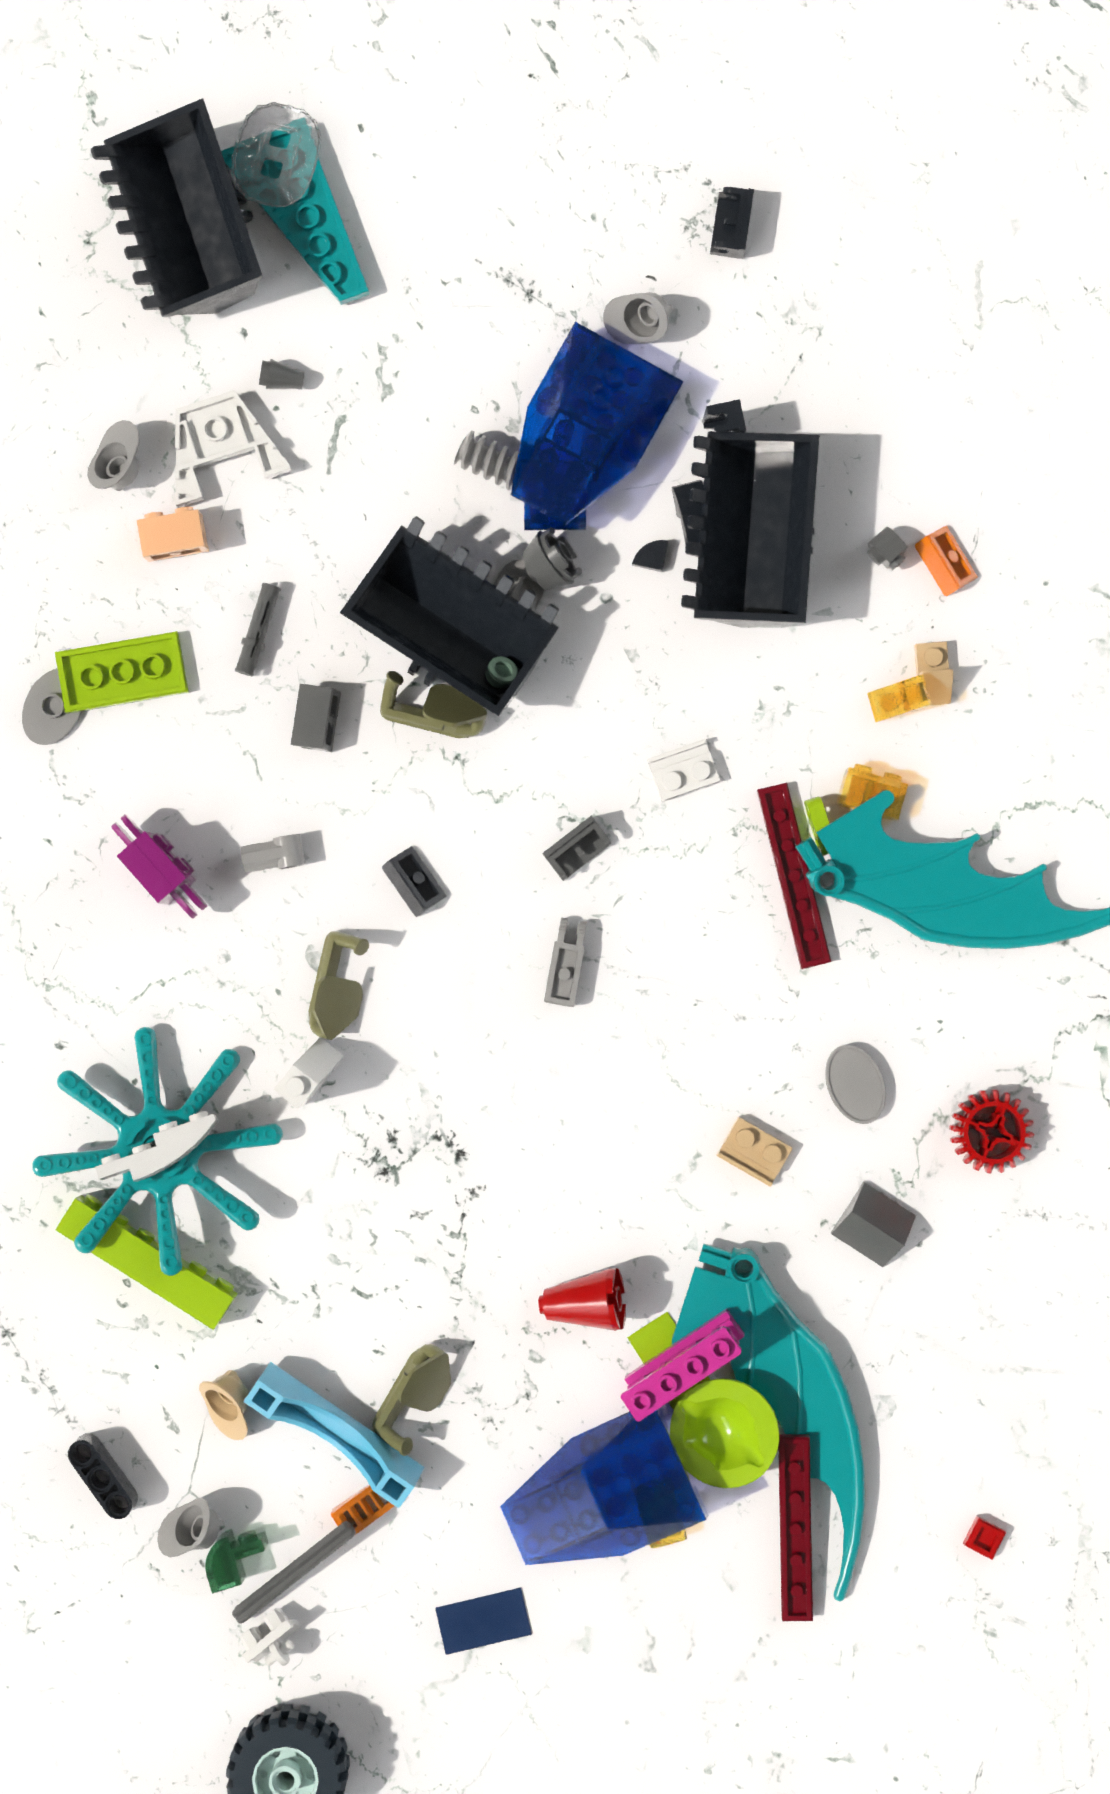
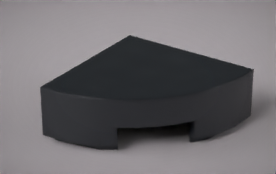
(651, 555)

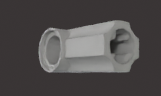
(281, 853)

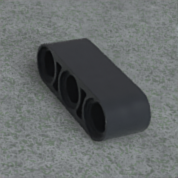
(102, 1491)

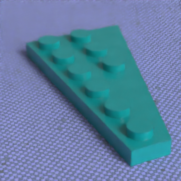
(315, 229)

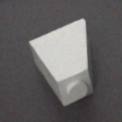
(308, 1073)

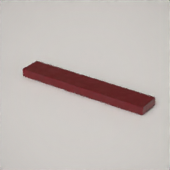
(791, 871)
(795, 1527)

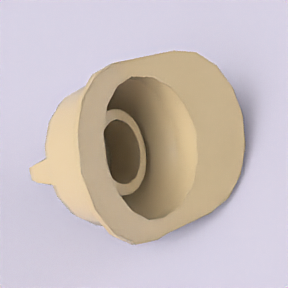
(225, 1404)

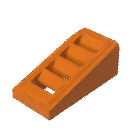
(359, 1497)

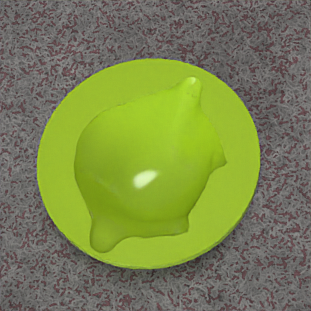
(725, 1433)

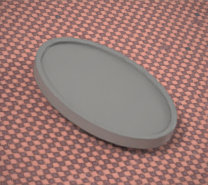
(44, 711)
(855, 1084)

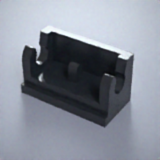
(732, 222)
(724, 417)

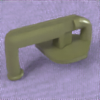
(444, 711)
(335, 999)
(418, 1386)

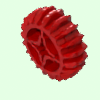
(1017, 1140)

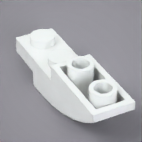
(172, 1145)

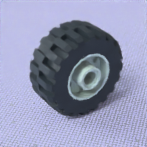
(288, 1755)

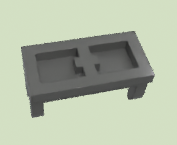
(315, 717)
(577, 848)

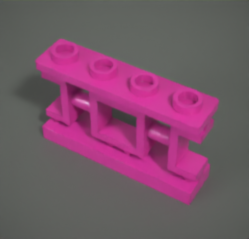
(682, 1365)

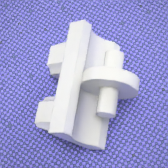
(260, 1646)

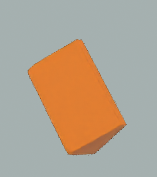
(945, 561)

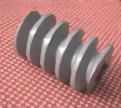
(488, 459)

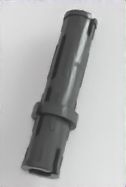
(257, 630)

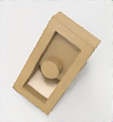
(933, 663)

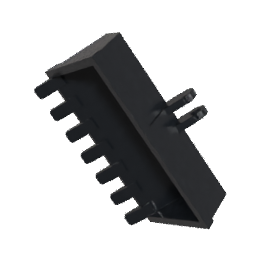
(181, 213)
(753, 528)
(450, 616)

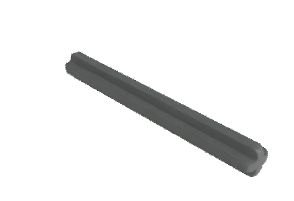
(294, 1572)

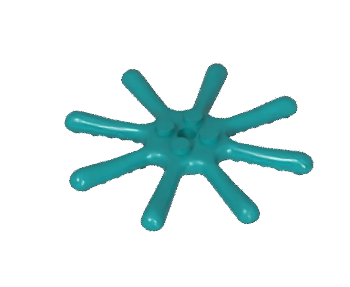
(139, 1131)

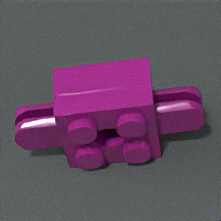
(157, 868)

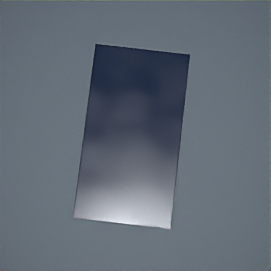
(483, 1621)

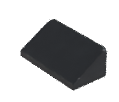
(413, 881)

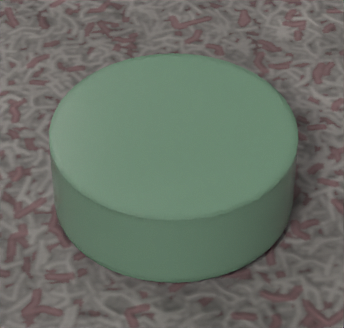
(501, 672)

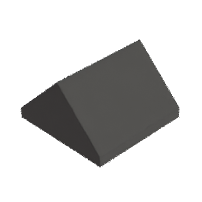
(874, 1225)

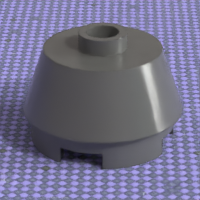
(550, 560)

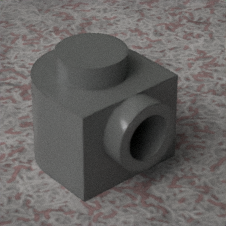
(887, 549)

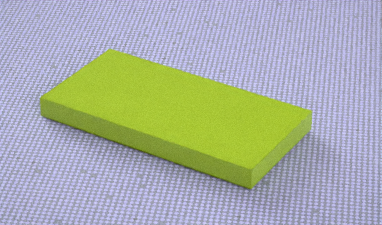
(121, 672)

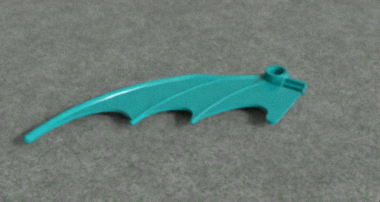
(935, 888)
(793, 1375)

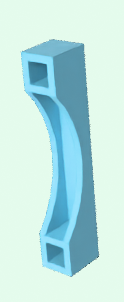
(288, 1400)

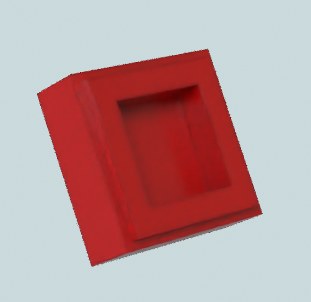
(984, 1537)

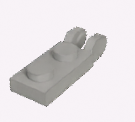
(565, 967)

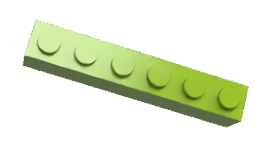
(138, 1257)

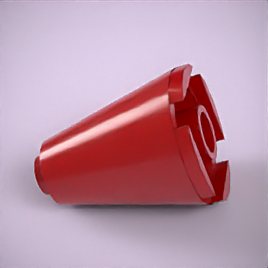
(587, 1301)

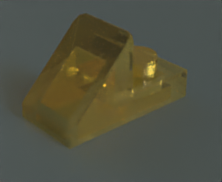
(899, 698)

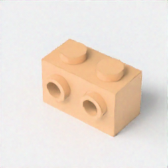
(172, 534)

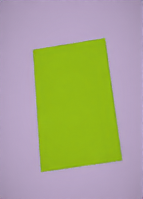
(654, 1339)

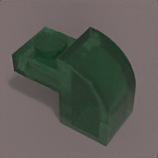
(224, 1562)

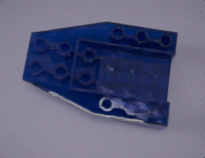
(588, 424)
(604, 1494)

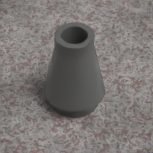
(280, 376)

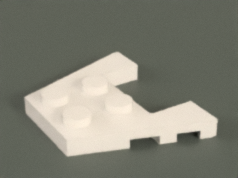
(217, 431)

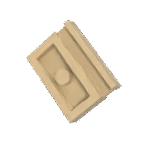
(754, 1151)

